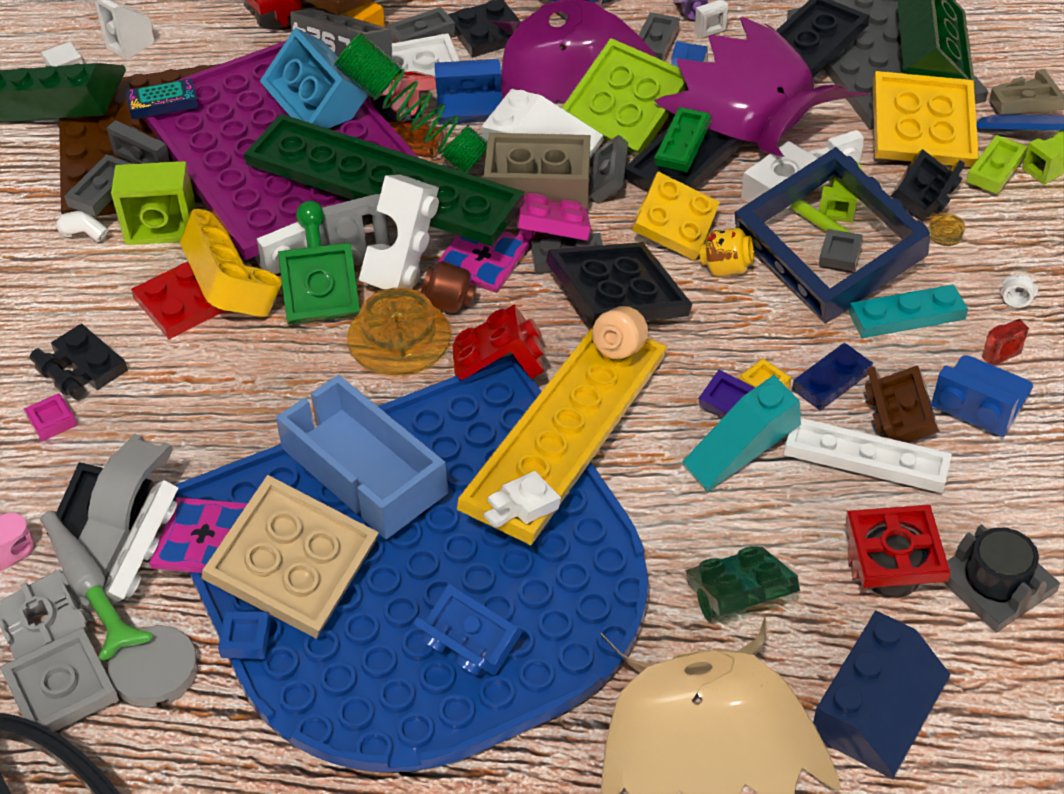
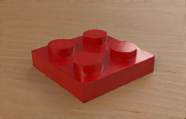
(174, 301)

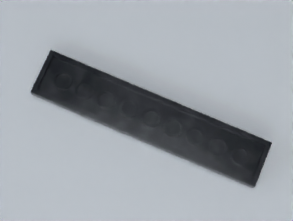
(816, 33)

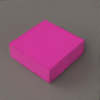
(50, 417)

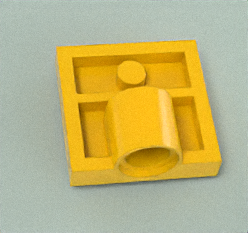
(675, 216)

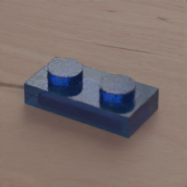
(831, 376)

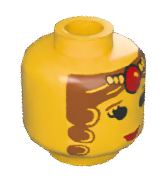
(727, 252)

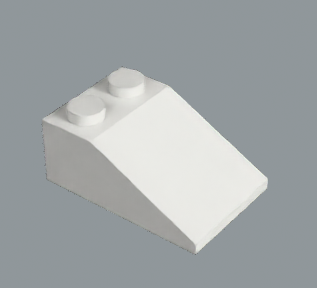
(536, 115)

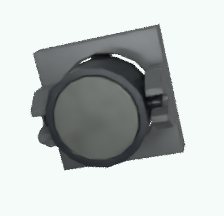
(1003, 568)

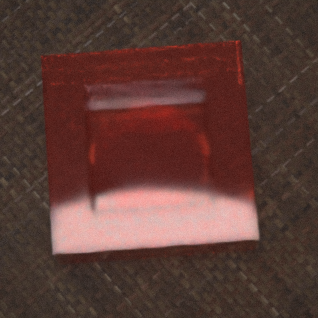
(1005, 342)

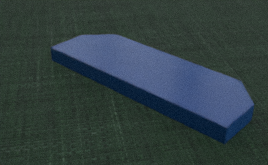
(1022, 122)

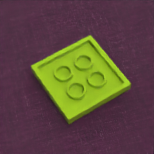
(621, 92)

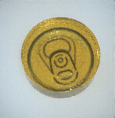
(946, 229)

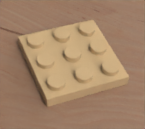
(290, 556)

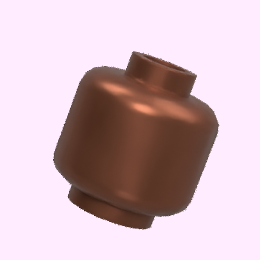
(448, 287)

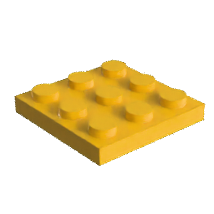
(925, 115)

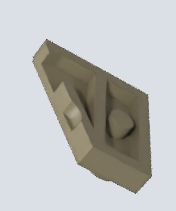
(1035, 95)

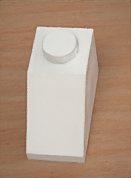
(124, 28)

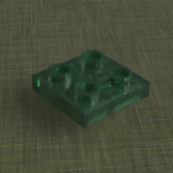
(739, 582)

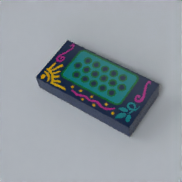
(161, 98)

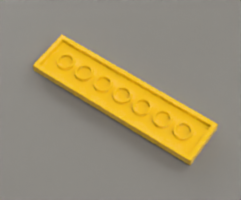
(563, 428)

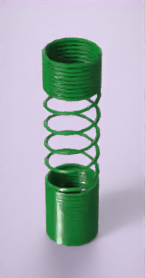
(375, 72)

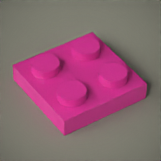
(552, 217)

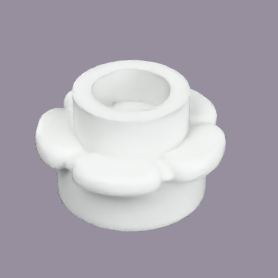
(1018, 297)

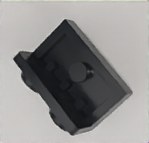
(926, 185)

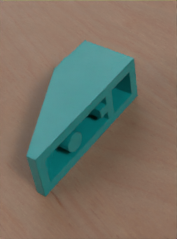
(744, 433)

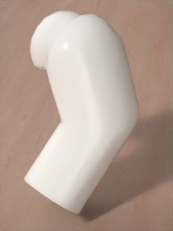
(77, 222)

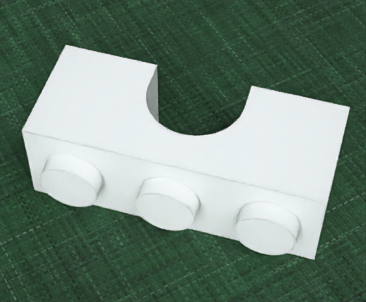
(411, 207)

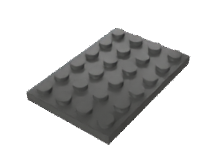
(871, 51)

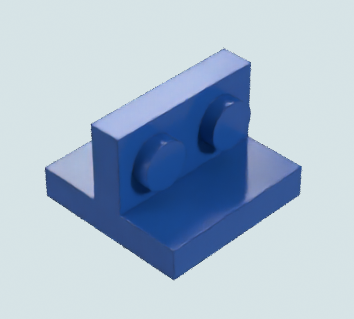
(468, 89)

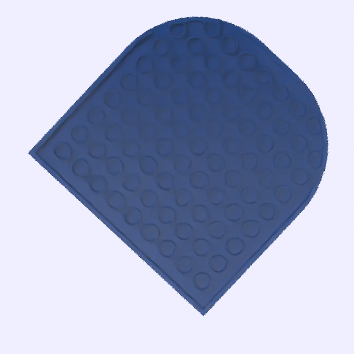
(368, 683)

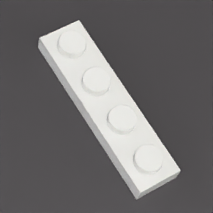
(869, 455)

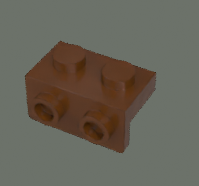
(902, 405)

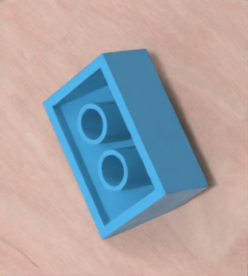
(309, 83)

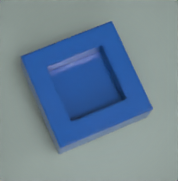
(244, 635)

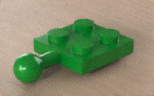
(318, 278)

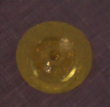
(398, 332)

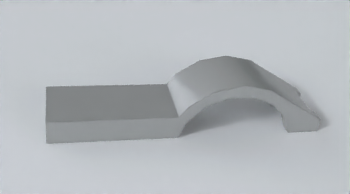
(113, 501)

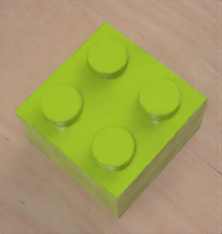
(152, 201)

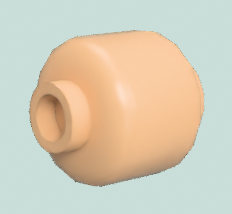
(620, 332)

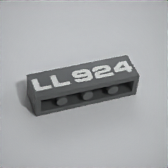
(339, 29)

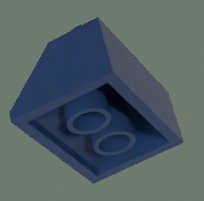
(881, 695)

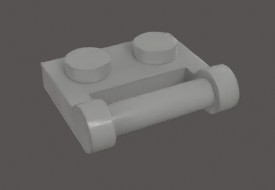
(345, 225)

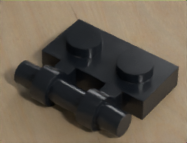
(87, 356)

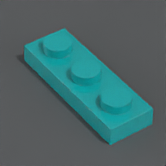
(908, 311)

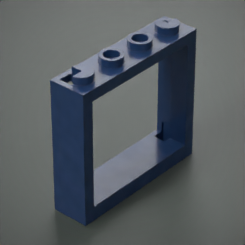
(821, 299)

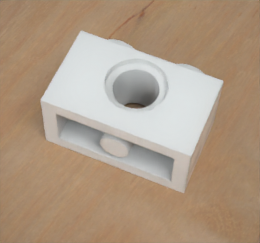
(774, 170)

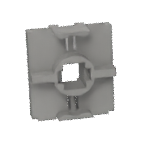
(48, 594)

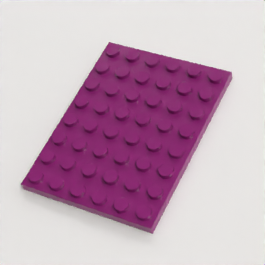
(228, 120)

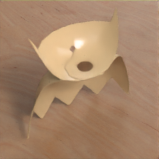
(740, 734)

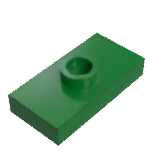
(683, 139)

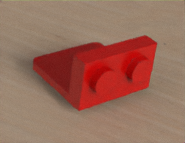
(501, 333)

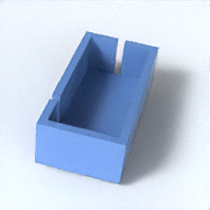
(363, 456)

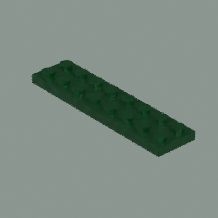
(358, 169)

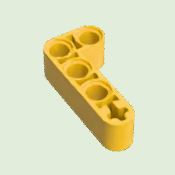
(221, 272)

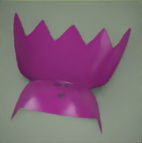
(534, 54)
(744, 85)

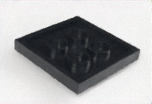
(615, 277)

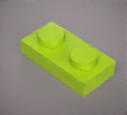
(996, 164)

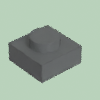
(841, 250)

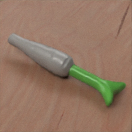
(88, 582)

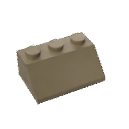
(541, 164)

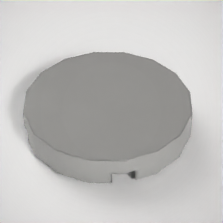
(155, 668)

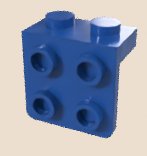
(981, 394)

